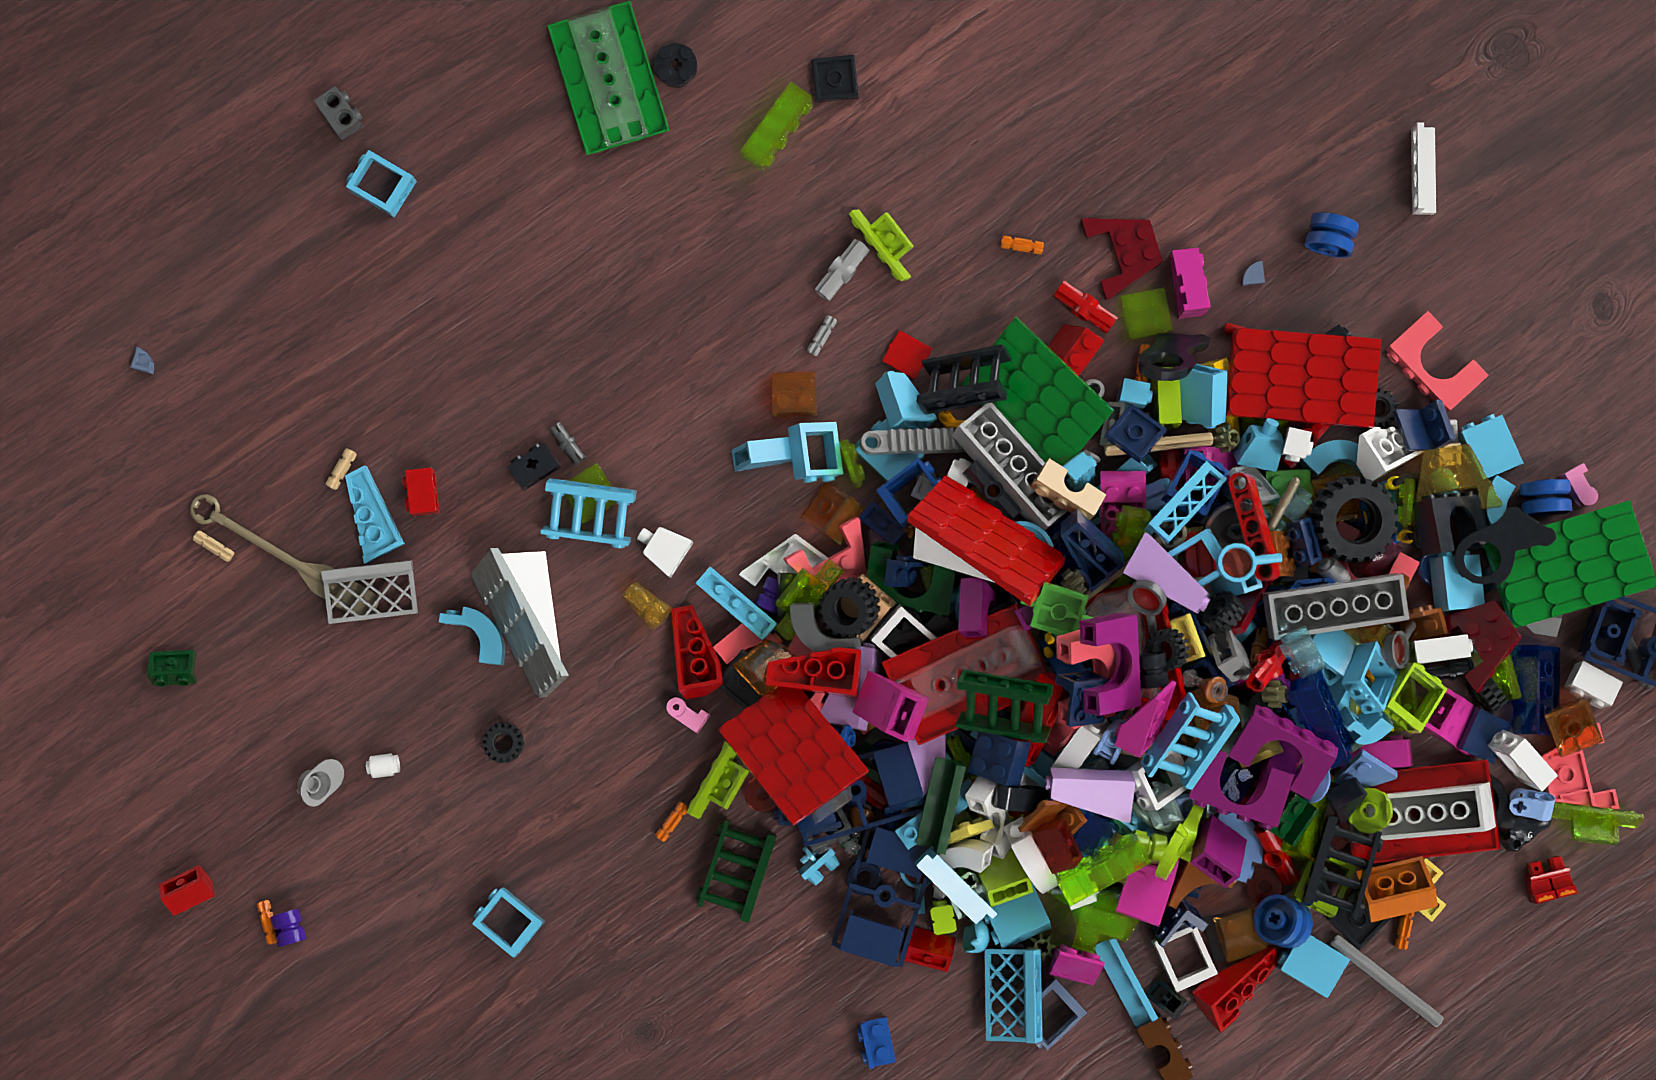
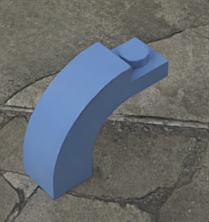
(1253, 849)

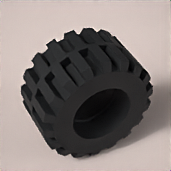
(835, 616)

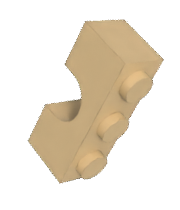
(1051, 484)

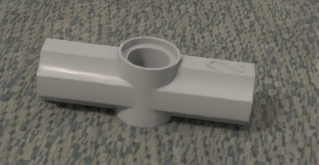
(842, 270)

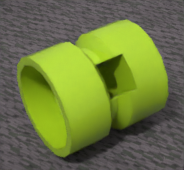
(1154, 844)

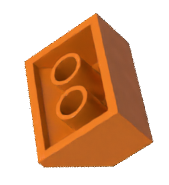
(1399, 889)

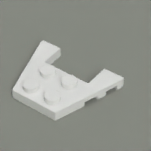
(775, 561)

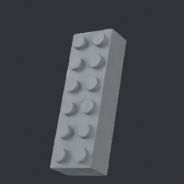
(1009, 460)
(1336, 605)

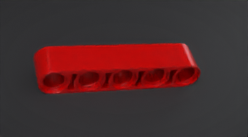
(1246, 518)

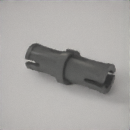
(567, 443)

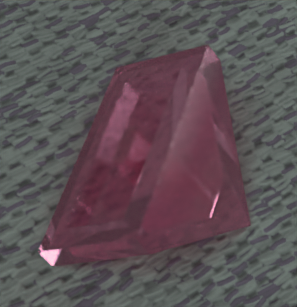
(1380, 564)

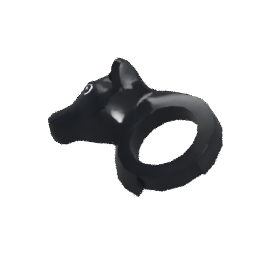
(1171, 349)
(1508, 534)
(937, 625)
(1512, 829)

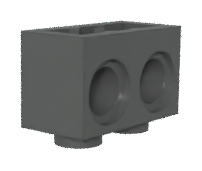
(336, 114)

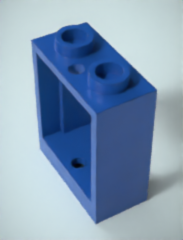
(1195, 459)
(901, 479)

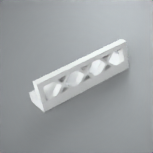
(1423, 170)

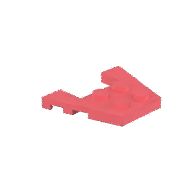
(850, 559)
(1573, 781)

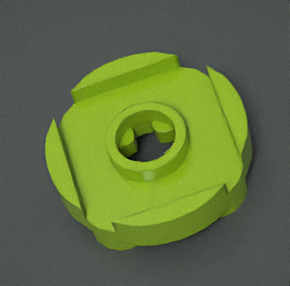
(1381, 816)

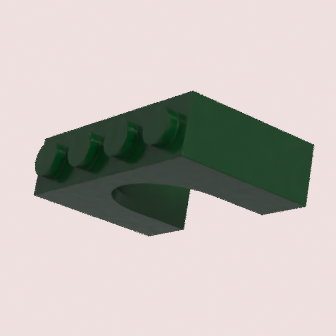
(938, 599)

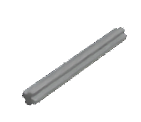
(1387, 981)

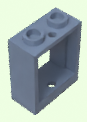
(1078, 1011)

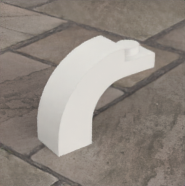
(969, 854)
(1030, 857)

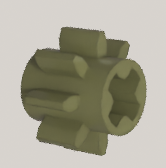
(1225, 438)
(1073, 580)
(1275, 694)
(1047, 945)

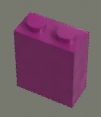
(1218, 851)

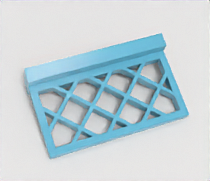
(1032, 995)

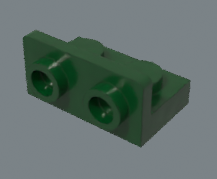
(172, 668)
(1294, 819)

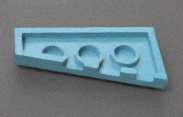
(374, 522)

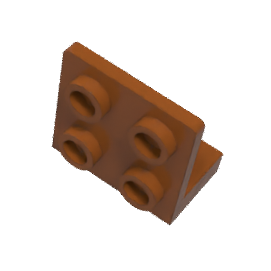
(1281, 545)
(1428, 622)
(1053, 810)

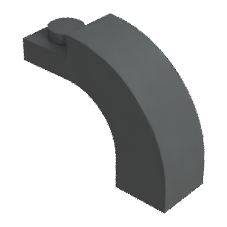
(811, 635)

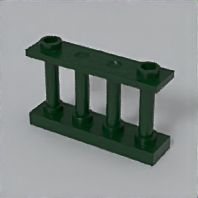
(1006, 687)
(757, 865)

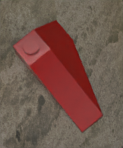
(696, 659)
(824, 672)
(1228, 990)

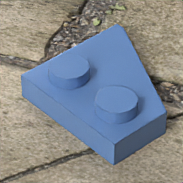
(1367, 770)

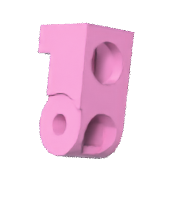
(1581, 492)
(678, 709)

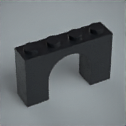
(1433, 521)

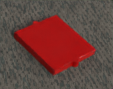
(907, 354)

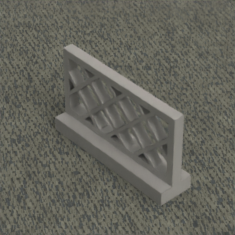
(369, 572)

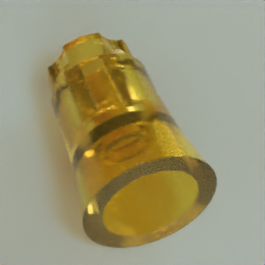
(647, 605)

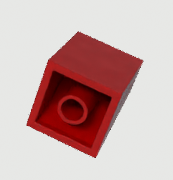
(1076, 346)

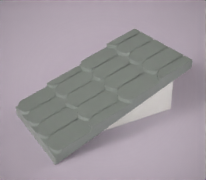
(522, 606)

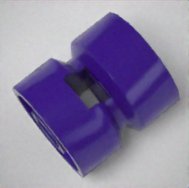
(768, 599)
(288, 927)

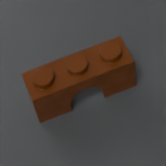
(1157, 1033)

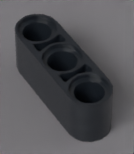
(1019, 798)

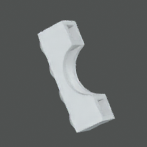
(980, 800)

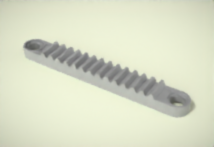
(911, 441)

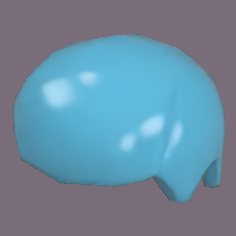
(976, 937)

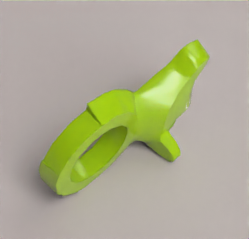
(1180, 843)

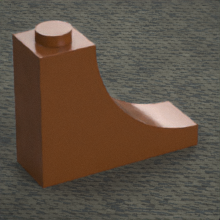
(1186, 880)

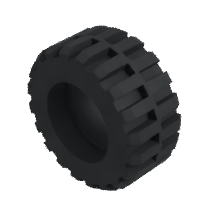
(1380, 525)

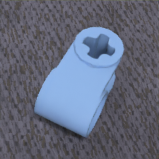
(1106, 745)
(1533, 805)

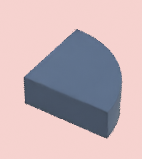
(1254, 274)
(142, 361)

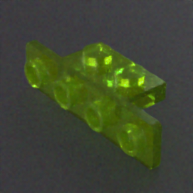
(805, 589)
(1596, 824)

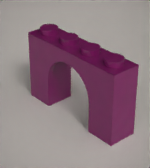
(975, 600)
(1123, 688)
(1265, 727)
(1265, 809)

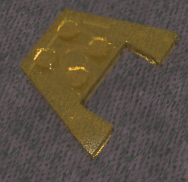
(1454, 470)

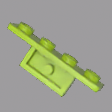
(887, 240)
(720, 784)

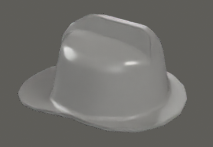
(320, 782)

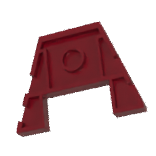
(1133, 247)
(1249, 602)
(1491, 637)

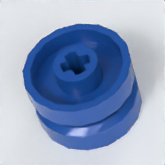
(1331, 235)
(1545, 495)
(1283, 921)

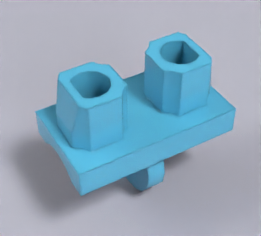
(809, 870)

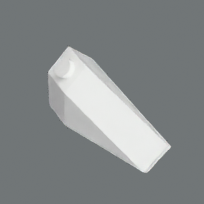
(1382, 452)

